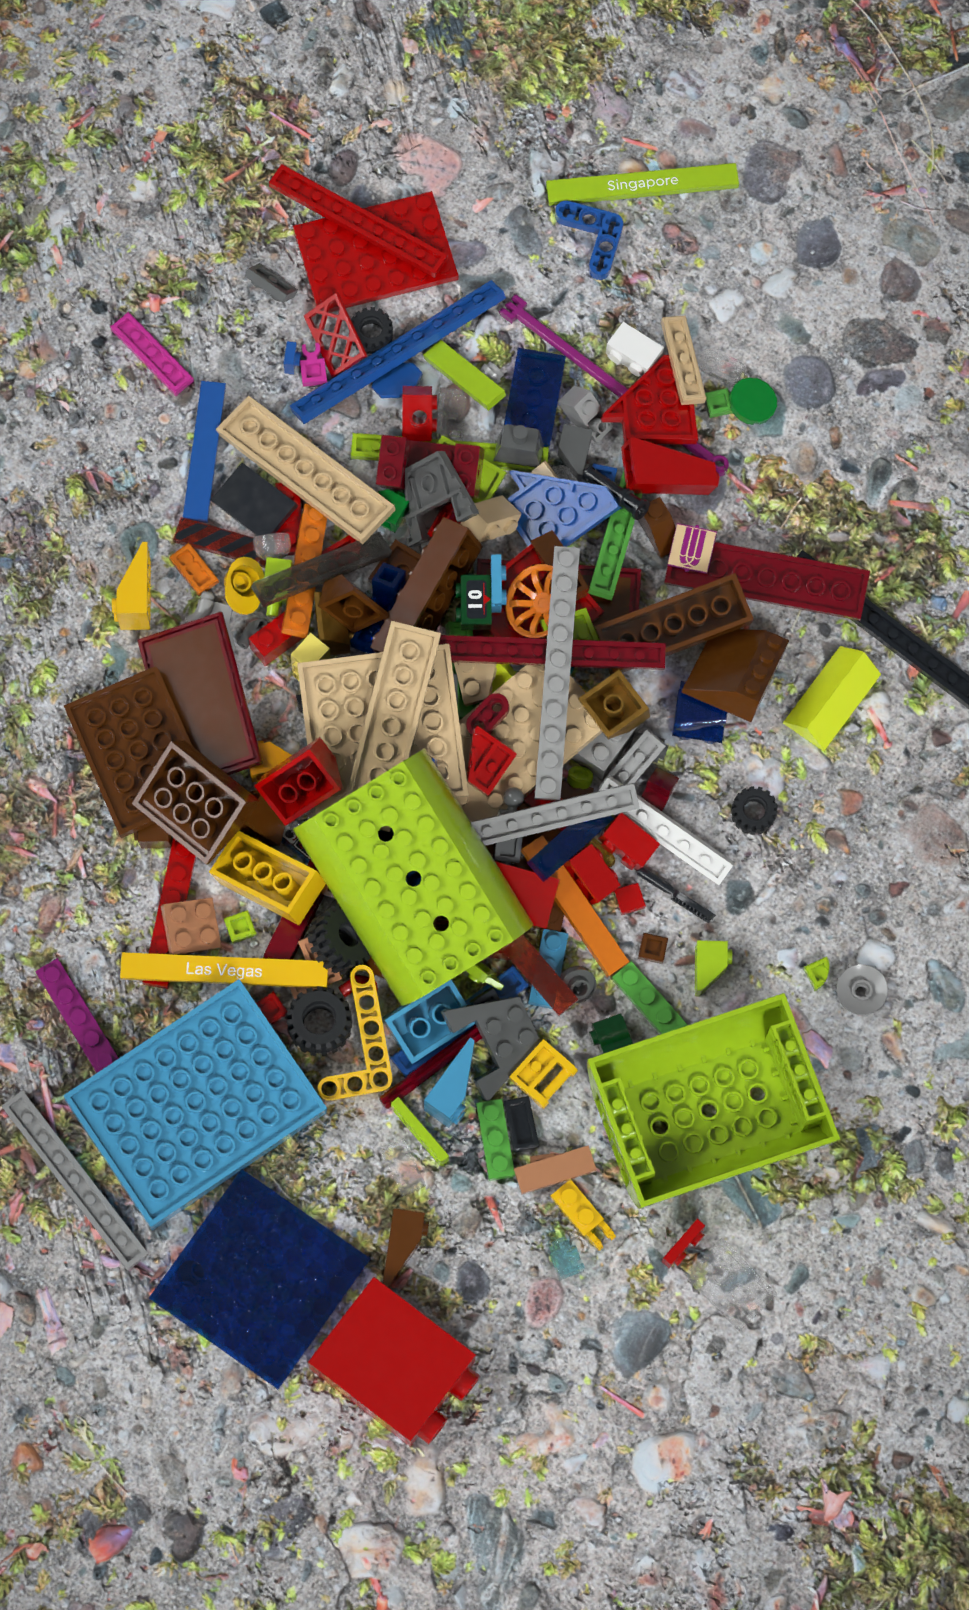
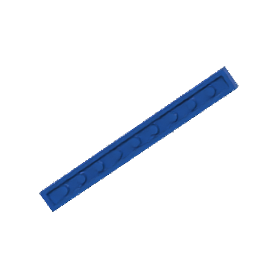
(397, 352)

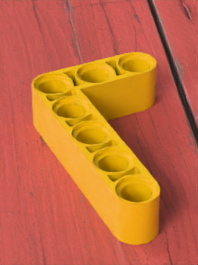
(368, 1042)

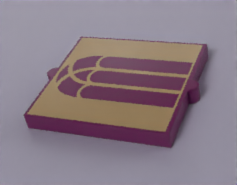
(692, 548)

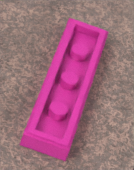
(152, 354)

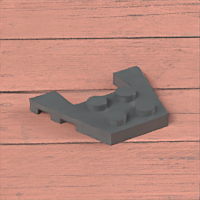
(430, 485)
(505, 1032)

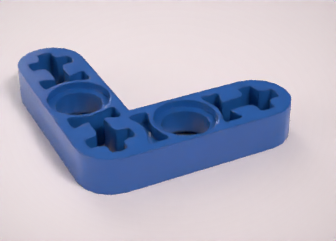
(599, 227)

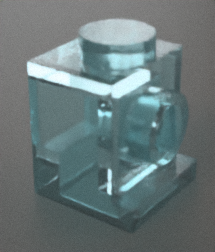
(565, 1258)

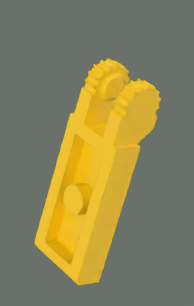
(581, 1213)

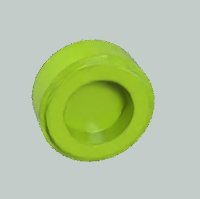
(579, 777)

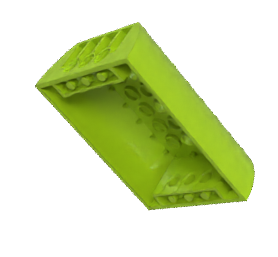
(454, 868)
(717, 1066)

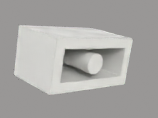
(633, 350)

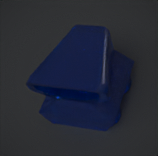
(697, 719)

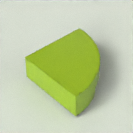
(817, 972)

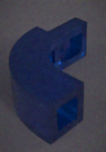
(385, 587)

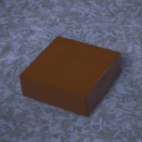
(653, 948)

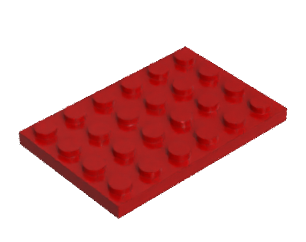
(362, 271)

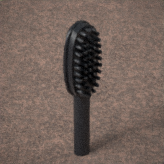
(677, 897)

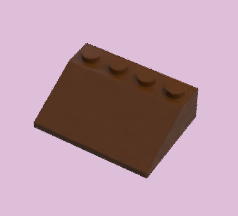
(736, 670)
(194, 801)

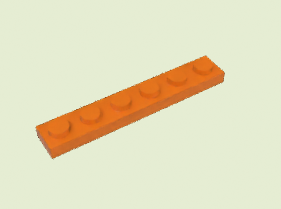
(308, 546)

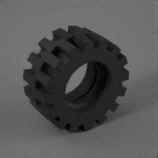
(377, 318)
(754, 795)

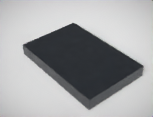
(253, 502)

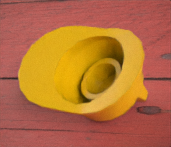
(238, 585)

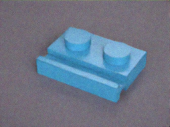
(498, 574)

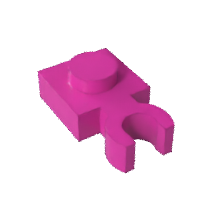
(313, 369)

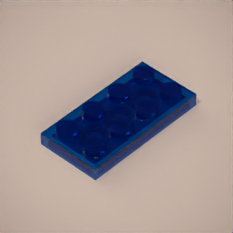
(535, 391)

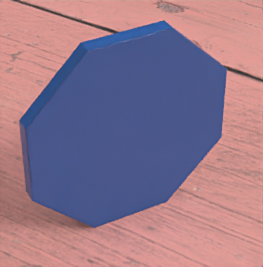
(392, 383)

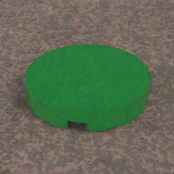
(753, 401)

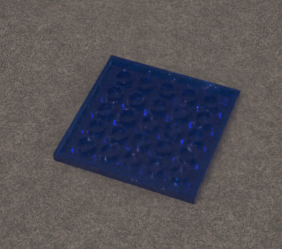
(259, 1279)

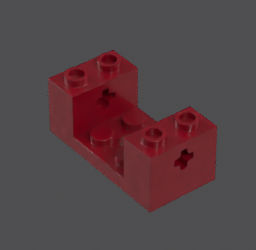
(400, 452)

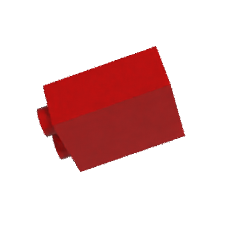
(395, 1364)

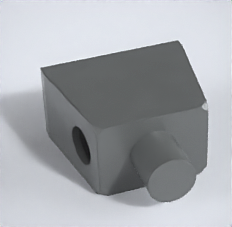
(519, 446)

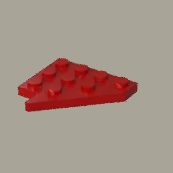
(654, 410)

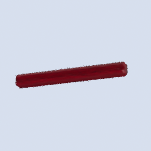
(429, 1068)

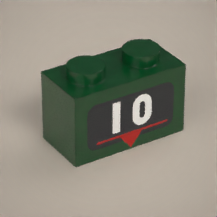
(475, 602)

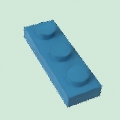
(552, 950)

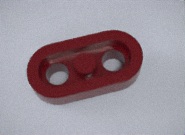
(485, 714)

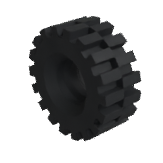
(329, 944)

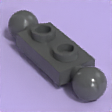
(509, 850)

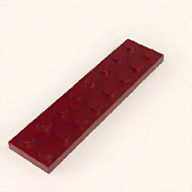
(783, 580)

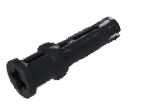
(624, 497)

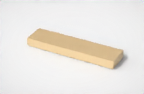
(683, 360)

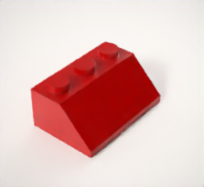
(301, 781)

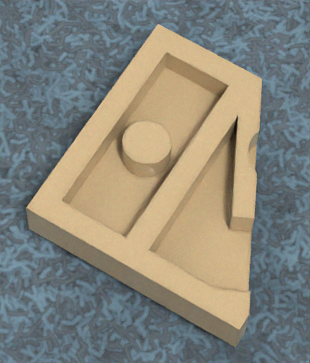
(475, 681)

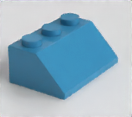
(420, 1025)

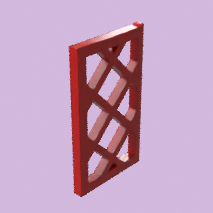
(317, 335)

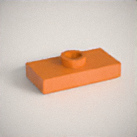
(193, 569)

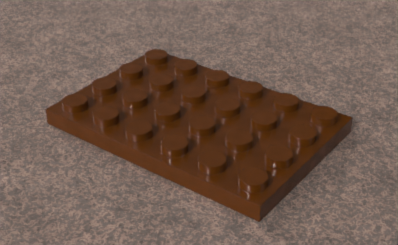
(124, 737)

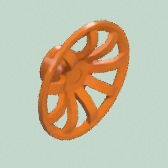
(538, 604)

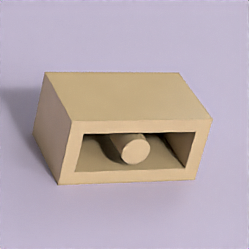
(495, 519)

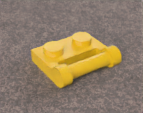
(537, 1067)

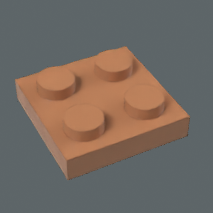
(191, 926)

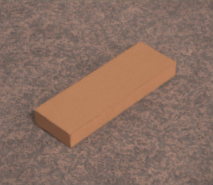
(555, 1170)

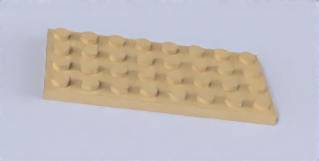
(521, 734)

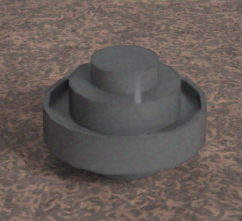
(580, 982)

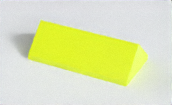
(833, 696)

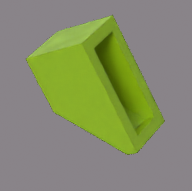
(710, 963)

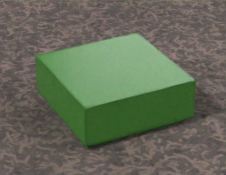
(718, 403)

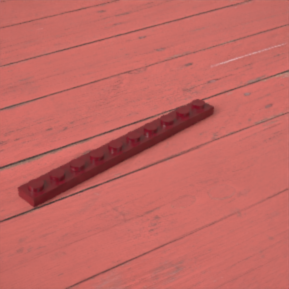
(533, 652)

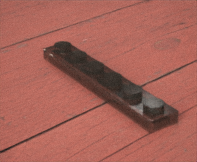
(320, 569)

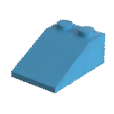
(448, 1095)

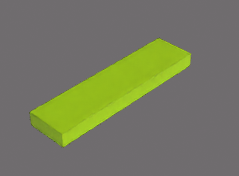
(464, 375)

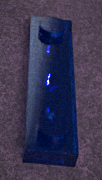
(565, 845)

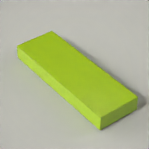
(419, 1132)

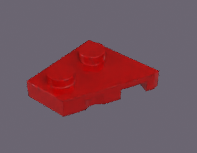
(487, 761)

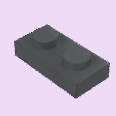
(271, 283)

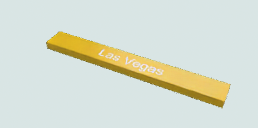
(223, 970)

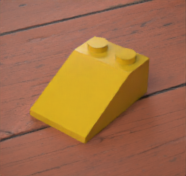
(133, 598)

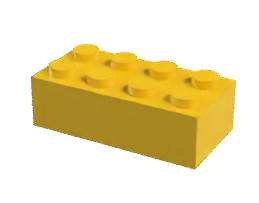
(268, 877)

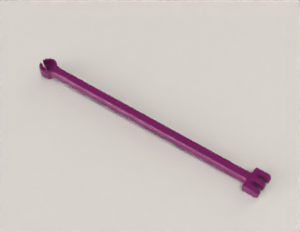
(518, 312)

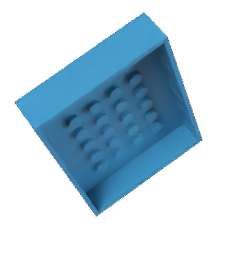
(195, 1104)

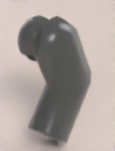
(251, 629)

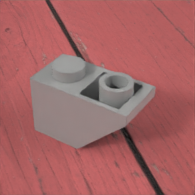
(585, 412)

